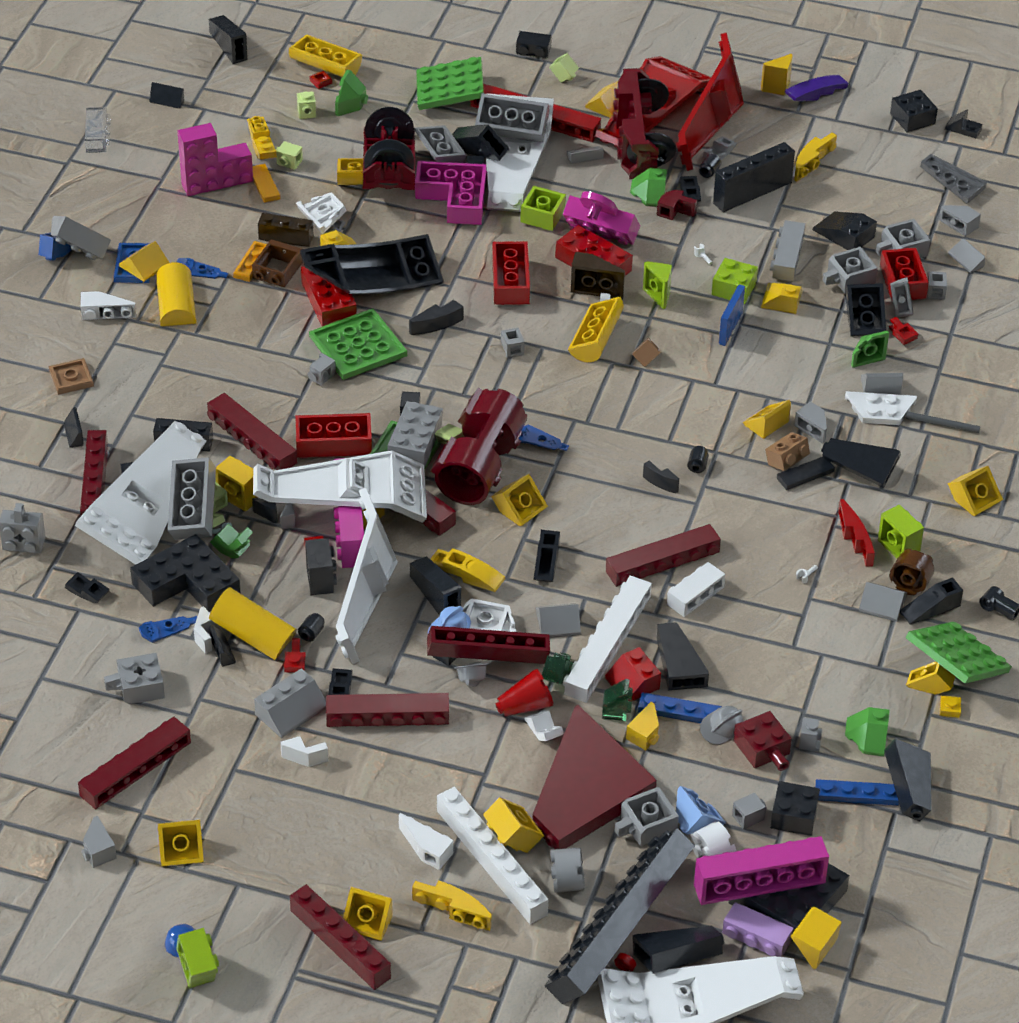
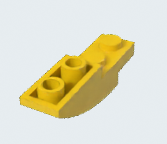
(261, 138)
(811, 154)
(469, 569)
(461, 905)

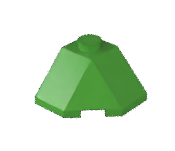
(351, 95)
(649, 186)
(870, 349)
(869, 730)

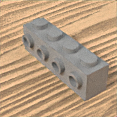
(788, 250)

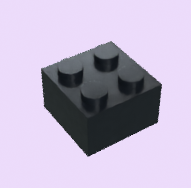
(913, 110)
(320, 566)
(795, 808)

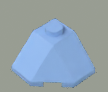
(694, 812)

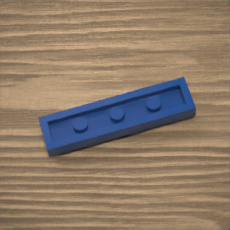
(677, 708)
(857, 792)

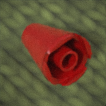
(525, 696)

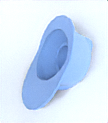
(452, 617)

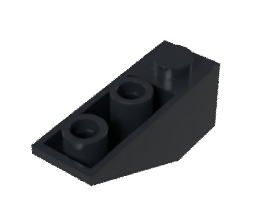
(936, 600)

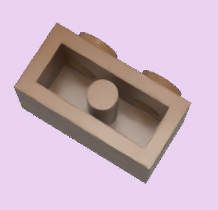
(787, 451)

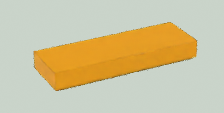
(265, 183)
(244, 269)

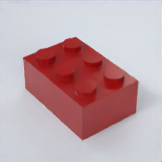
(902, 264)

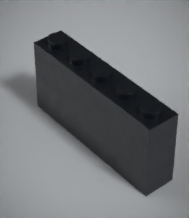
(753, 177)

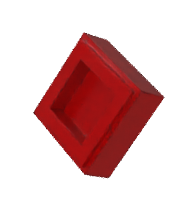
(320, 79)

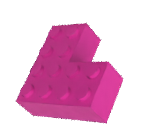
(206, 166)
(458, 184)

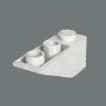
(105, 306)
(427, 843)

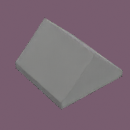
(882, 383)
(882, 601)
(559, 620)

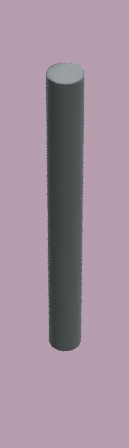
(943, 422)

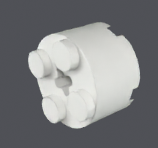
(712, 840)

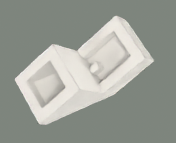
(202, 630)
(543, 726)
(295, 751)

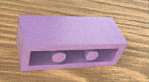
(757, 930)

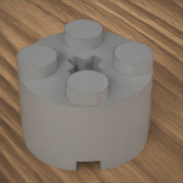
(567, 870)

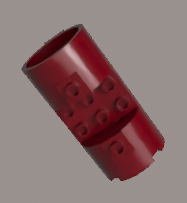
(472, 463)

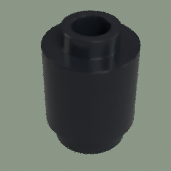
(709, 165)
(698, 459)
(311, 627)

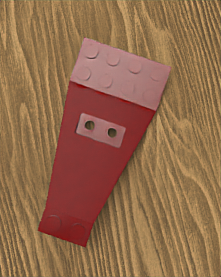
(681, 83)
(714, 107)

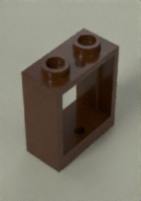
(275, 250)

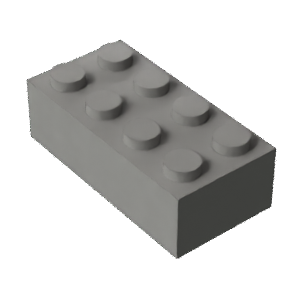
(514, 117)
(416, 431)
(191, 498)

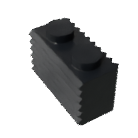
(533, 44)

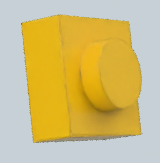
(950, 706)

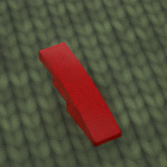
(854, 529)

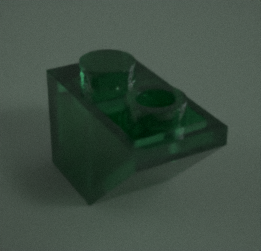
(557, 667)
(616, 701)

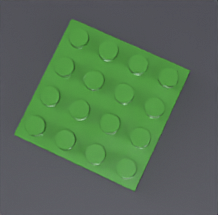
(450, 83)
(358, 343)
(959, 652)

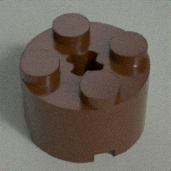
(912, 571)

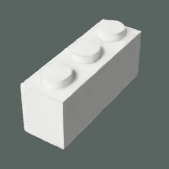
(695, 589)

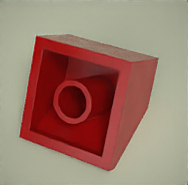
(639, 669)

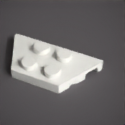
(323, 211)
(880, 408)
(489, 615)

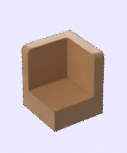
(646, 352)

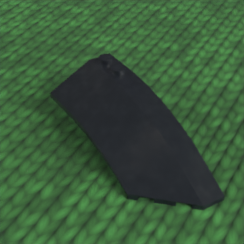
(376, 266)

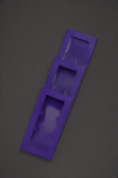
(813, 88)

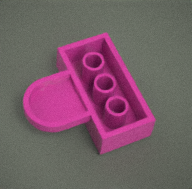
(601, 217)

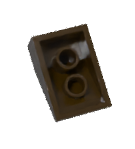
(596, 276)

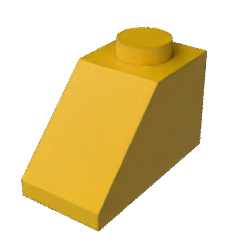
(931, 679)
(644, 728)

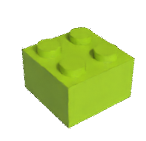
(543, 208)
(730, 275)
(900, 531)
(197, 958)

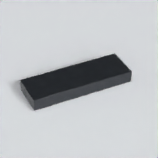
(805, 473)

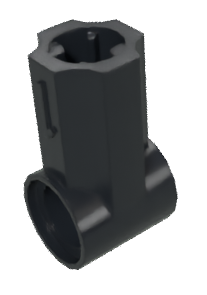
(995, 600)

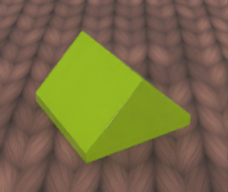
(657, 282)

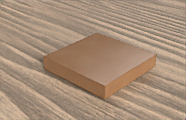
(71, 376)

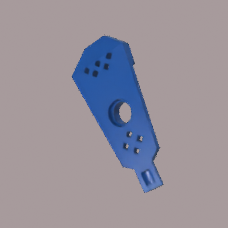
(207, 272)
(533, 435)
(158, 630)

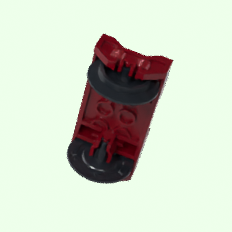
(636, 96)
(389, 150)

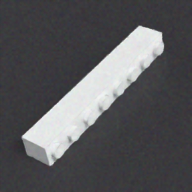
(607, 639)
(492, 855)

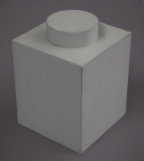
(749, 810)

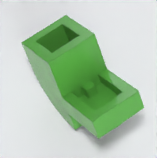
(230, 542)

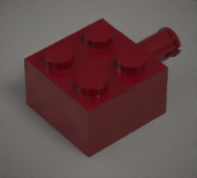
(763, 741)

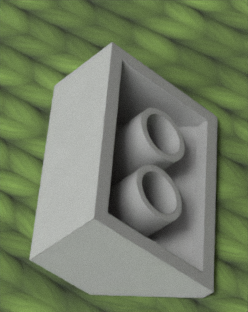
(441, 144)
(79, 237)
(290, 703)

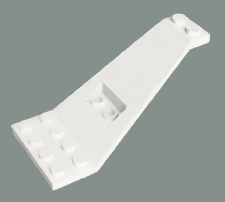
(512, 174)
(388, 477)
(136, 505)
(368, 580)
(697, 992)

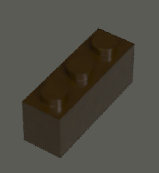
(285, 229)

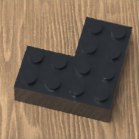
(183, 567)
(794, 904)

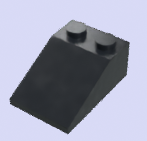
(847, 229)
(865, 309)

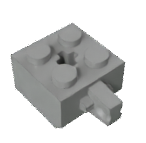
(904, 235)
(850, 268)
(22, 530)
(137, 678)
(646, 816)

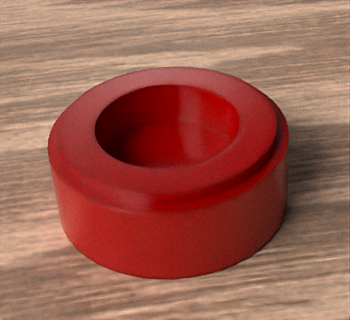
(625, 962)

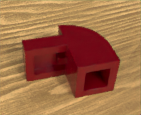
(675, 202)

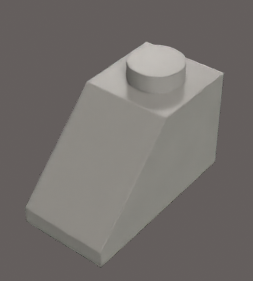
(960, 218)
(812, 421)
(98, 844)

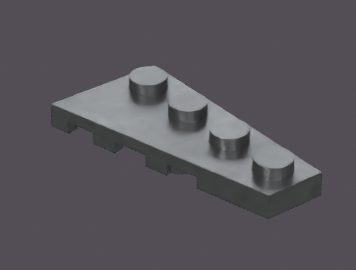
(953, 178)

